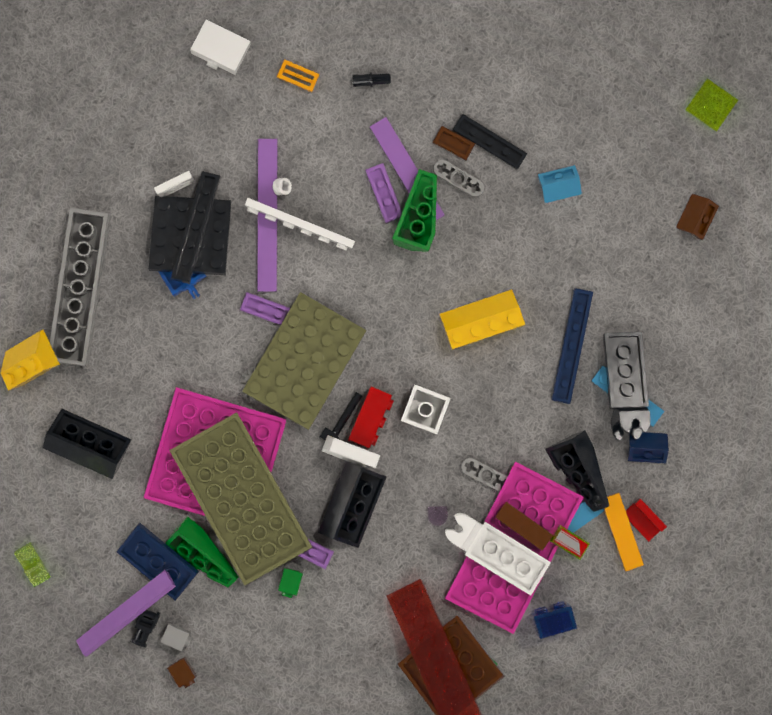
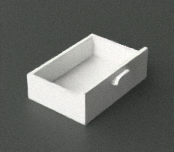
(220, 47)
(350, 452)

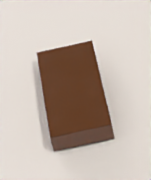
(454, 143)

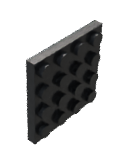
(168, 227)

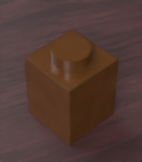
(182, 673)

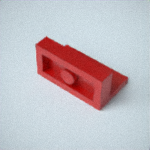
(644, 519)

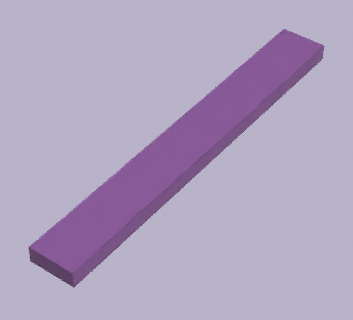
(267, 229)

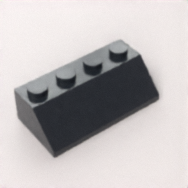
(86, 443)
(352, 504)

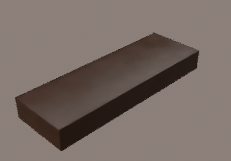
(524, 526)

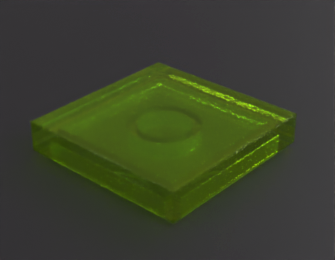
(711, 105)

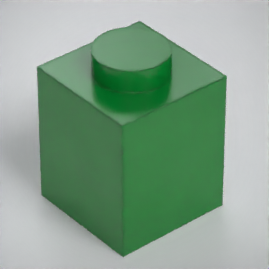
(290, 582)

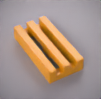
(313, 82)

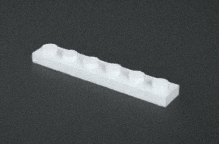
(306, 227)

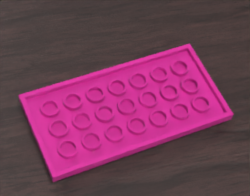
(544, 503)

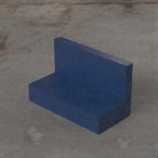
(649, 448)

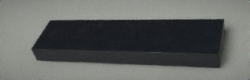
(490, 141)

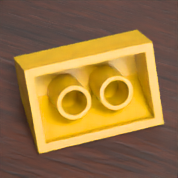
(28, 360)

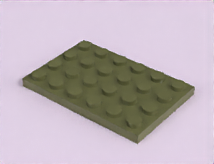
(304, 361)

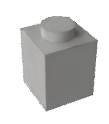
(176, 637)

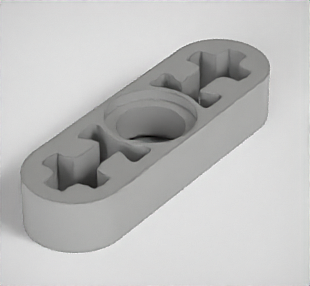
(460, 186)
(476, 464)

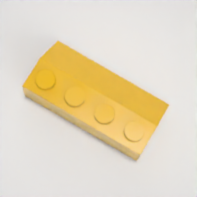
(482, 319)

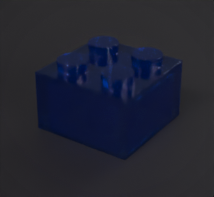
(554, 620)

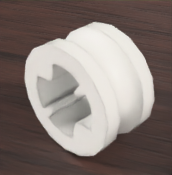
(282, 186)

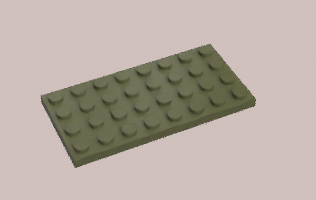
(241, 498)

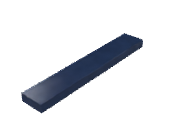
(572, 346)

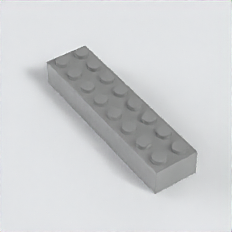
(79, 286)

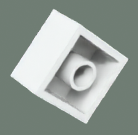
(425, 409)

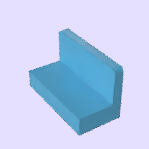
(560, 184)

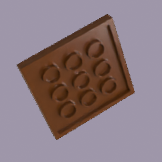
(475, 662)

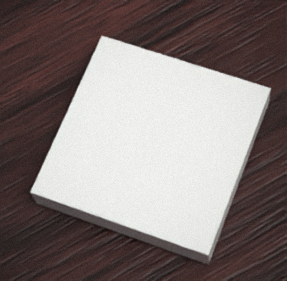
(174, 184)

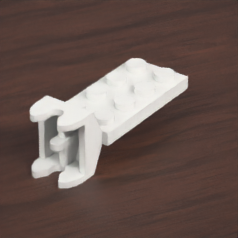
(498, 552)

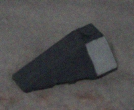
(580, 465)

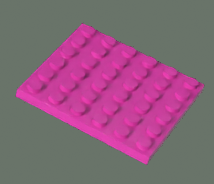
(189, 416)

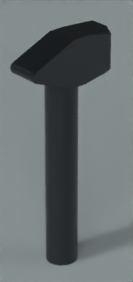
(343, 419)

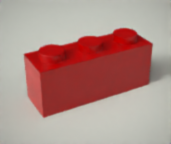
(371, 417)

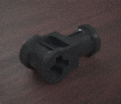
(146, 626)

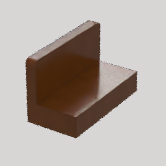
(697, 216)

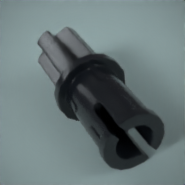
(371, 79)

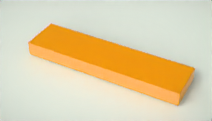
(622, 533)

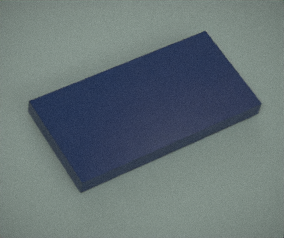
(153, 556)

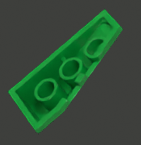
(418, 219)
(198, 550)

